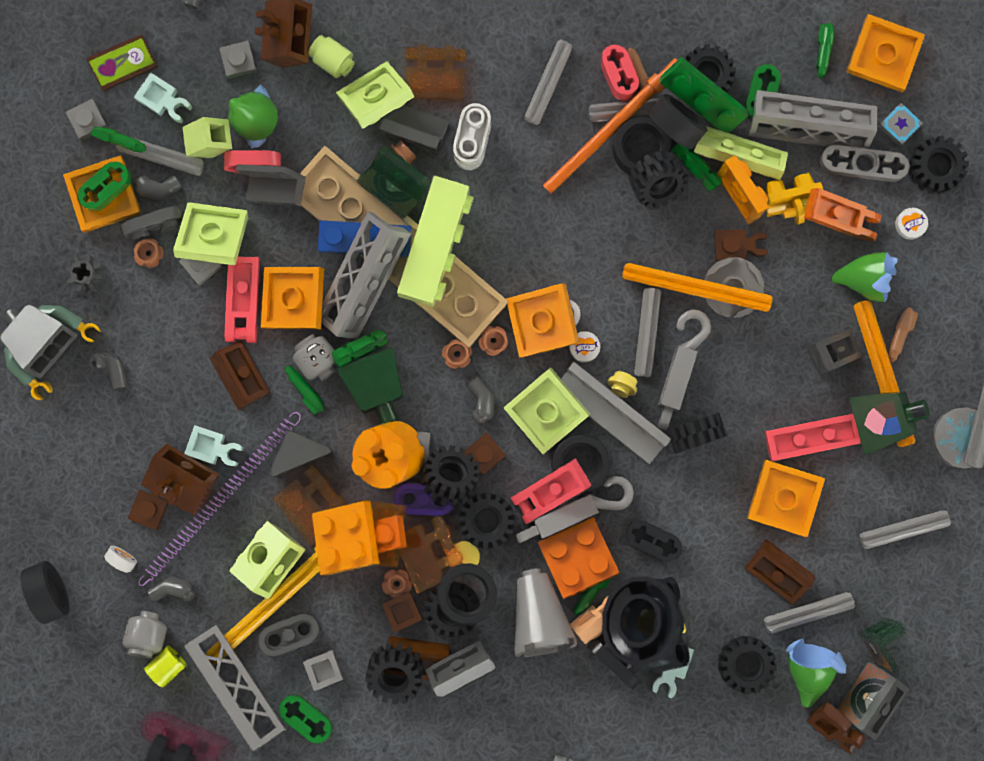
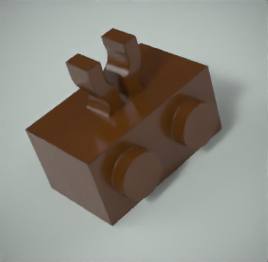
(285, 32)
(180, 479)

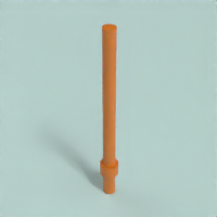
(653, 86)

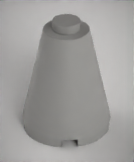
(540, 617)

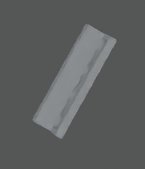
(813, 117)
(367, 281)
(615, 415)
(224, 694)

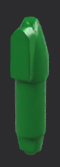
(825, 40)
(113, 137)
(310, 397)
(588, 596)

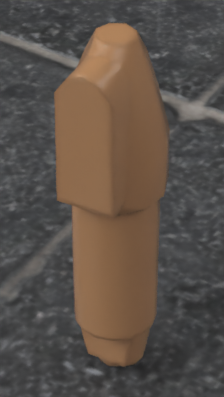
(638, 66)
(905, 324)

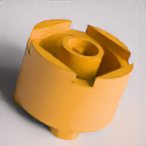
(387, 454)

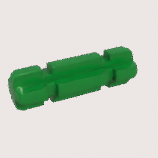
(697, 167)
(359, 348)

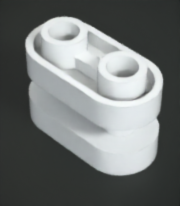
(472, 136)

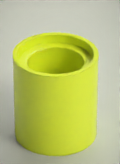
(165, 666)

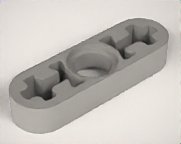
(874, 155)

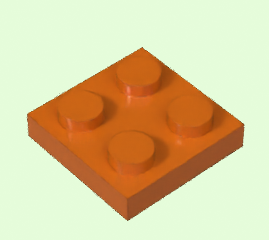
(578, 558)

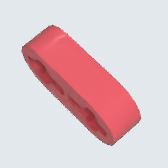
(614, 75)
(250, 157)

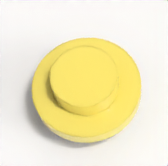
(622, 384)

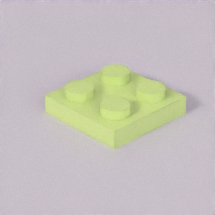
(375, 94)
(211, 233)
(546, 410)

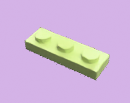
(758, 157)

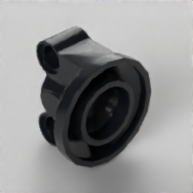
(630, 624)

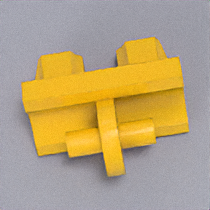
(790, 201)

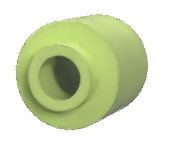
(331, 56)

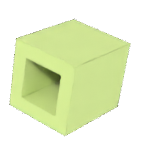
(207, 137)

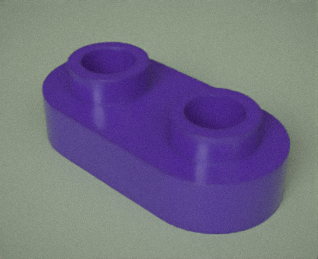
(423, 503)

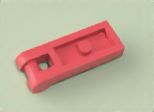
(242, 299)
(551, 491)

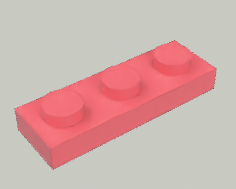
(812, 437)

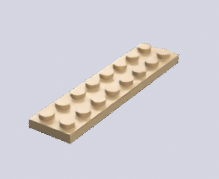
(335, 195)

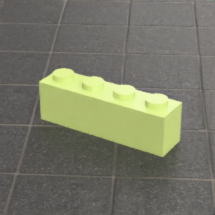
(434, 241)

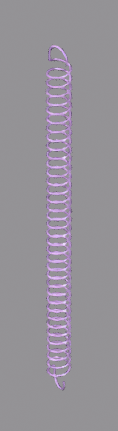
(220, 494)

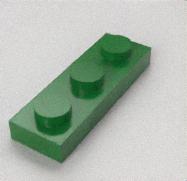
(703, 95)

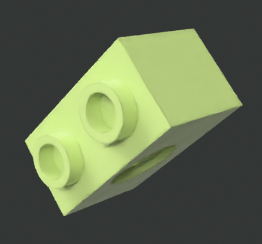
(281, 553)

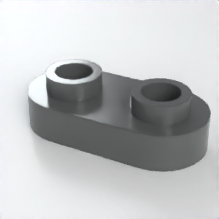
(140, 227)
(289, 634)

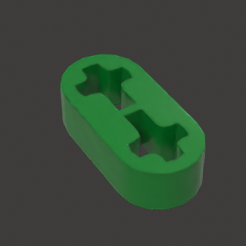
(756, 84)
(108, 192)
(310, 712)

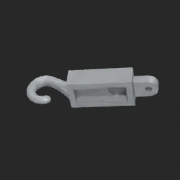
(681, 368)
(578, 511)

